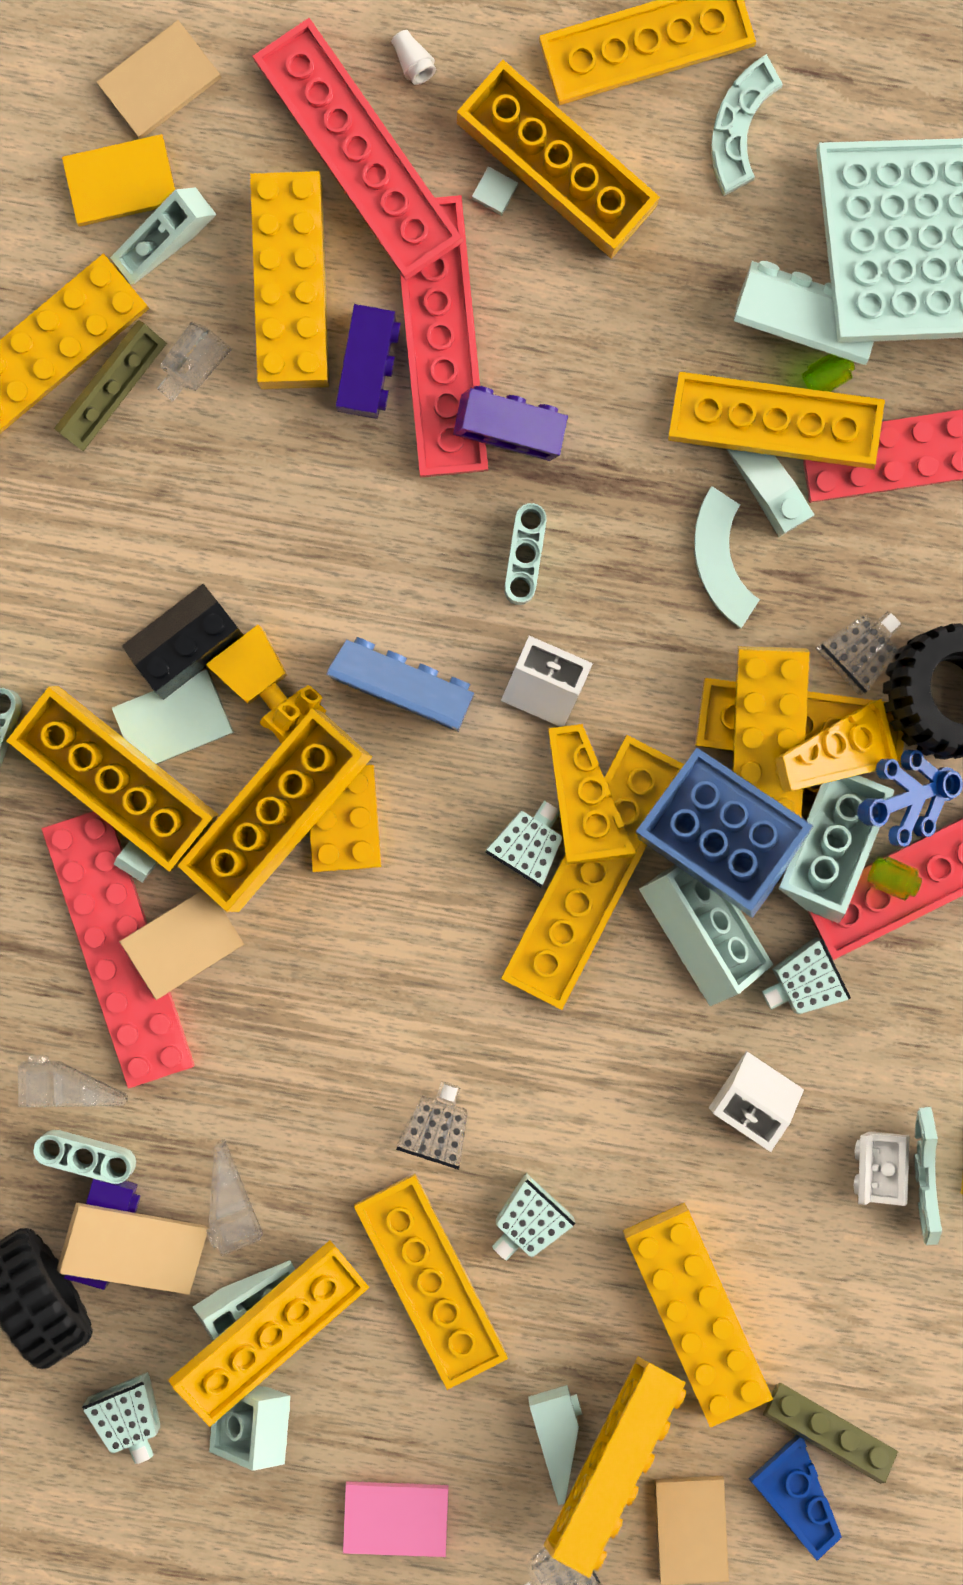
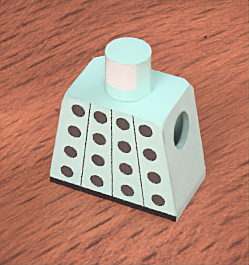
(528, 844)
(807, 980)
(530, 1220)
(126, 1417)

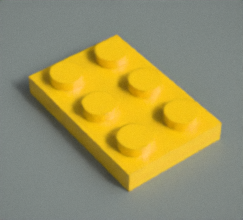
(349, 829)

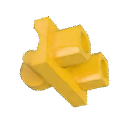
(289, 714)

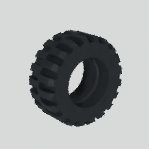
(911, 692)
(37, 1304)

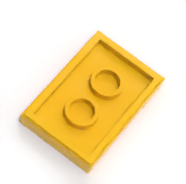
(119, 179)

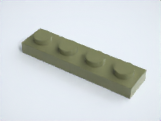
(110, 385)
(830, 1433)

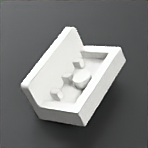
(882, 1168)

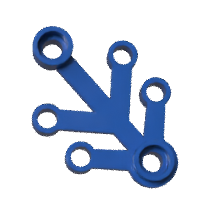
(943, 787)

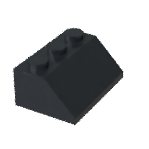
(182, 641)

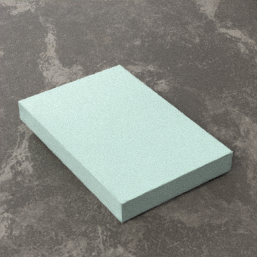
(177, 723)

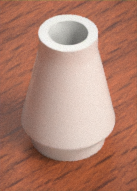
(414, 59)

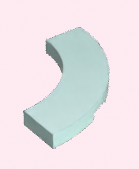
(733, 121)
(714, 558)
(925, 1175)

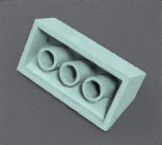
(794, 310)
(835, 849)
(706, 934)

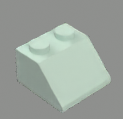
(254, 1430)

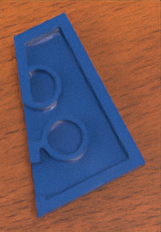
(794, 1492)

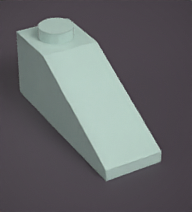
(163, 233)
(773, 490)
(234, 1300)
(557, 1430)

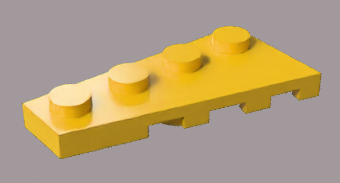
(839, 751)
(586, 808)

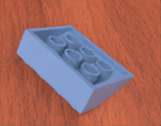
(401, 684)
(724, 832)

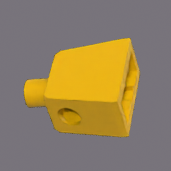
(251, 668)

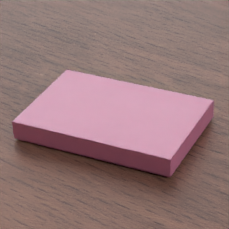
(395, 1519)

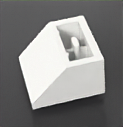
(546, 681)
(757, 1101)

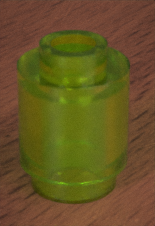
(828, 373)
(894, 878)

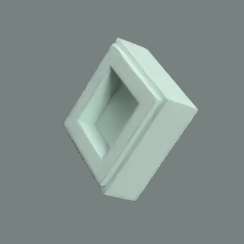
(495, 191)
(135, 862)

